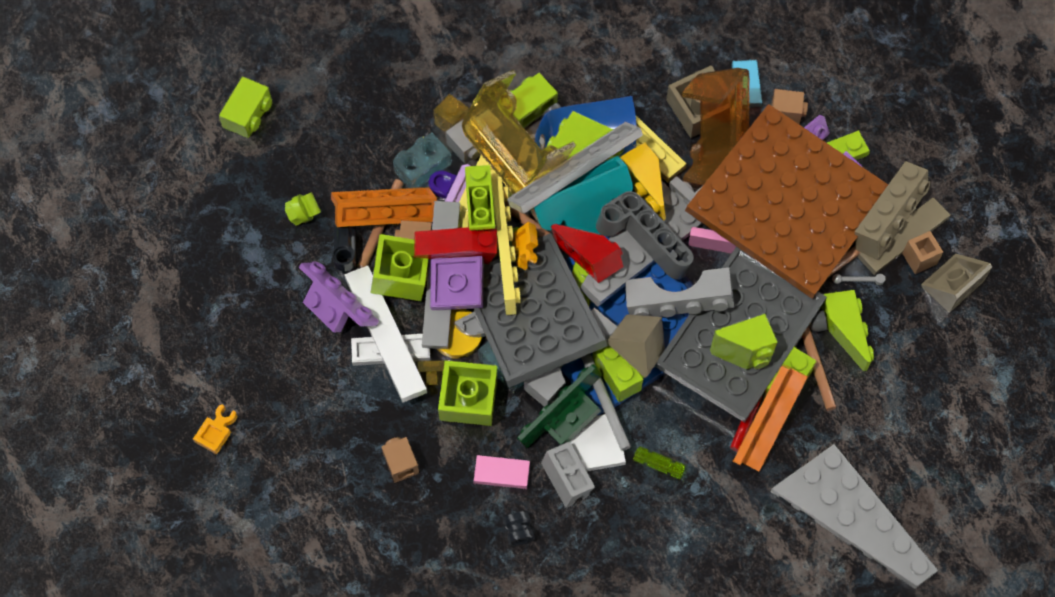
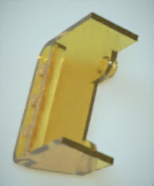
(504, 140)

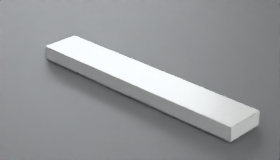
(387, 337)

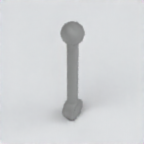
(879, 279)

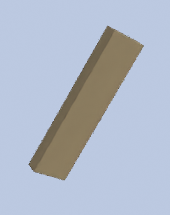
(922, 220)

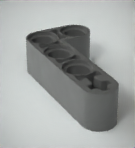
(672, 256)

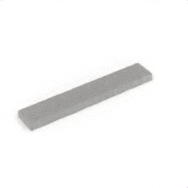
(574, 167)
(437, 322)

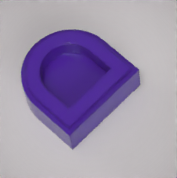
(441, 183)

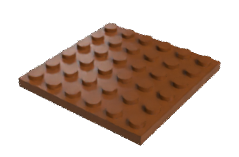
(787, 200)

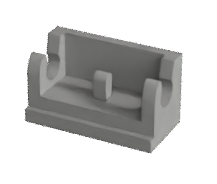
(567, 474)

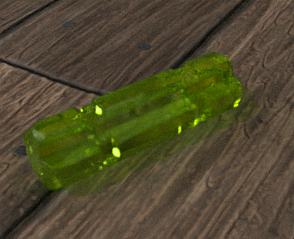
(659, 462)

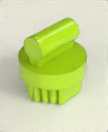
(302, 208)

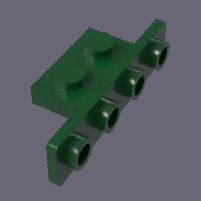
(567, 413)

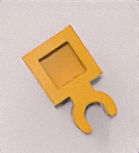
(524, 242)
(214, 432)

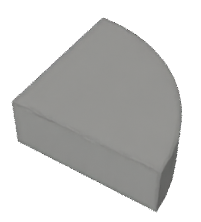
(470, 326)

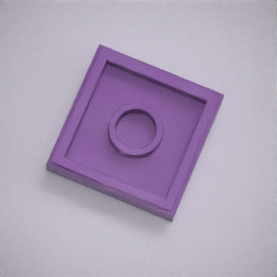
(456, 283)

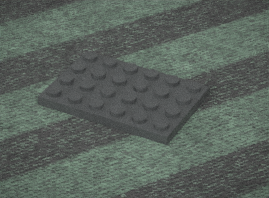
(754, 294)
(549, 323)

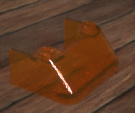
(722, 116)

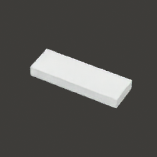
(366, 352)

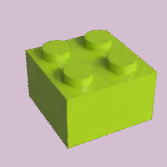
(397, 270)
(468, 393)

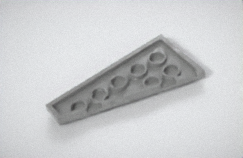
(634, 257)
(848, 508)

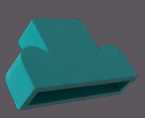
(582, 200)

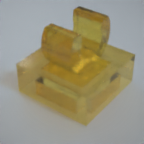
(431, 369)

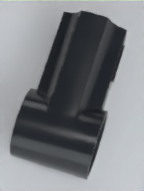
(344, 249)

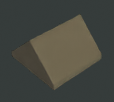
(956, 280)
(639, 341)

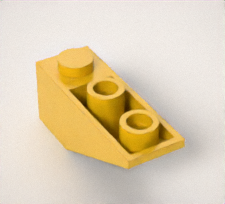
(646, 177)

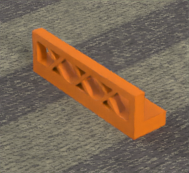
(383, 206)
(770, 417)

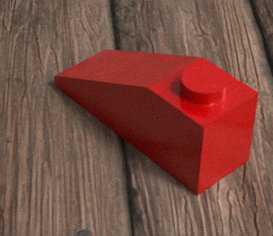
(456, 243)
(589, 250)

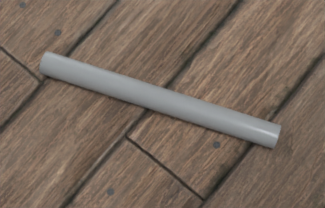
(608, 407)

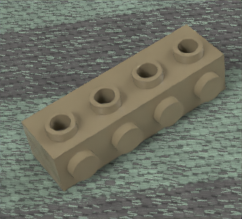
(892, 210)

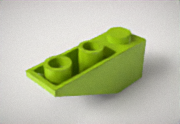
(479, 197)
(846, 326)

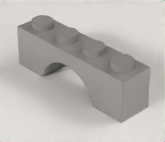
(710, 292)
(548, 385)

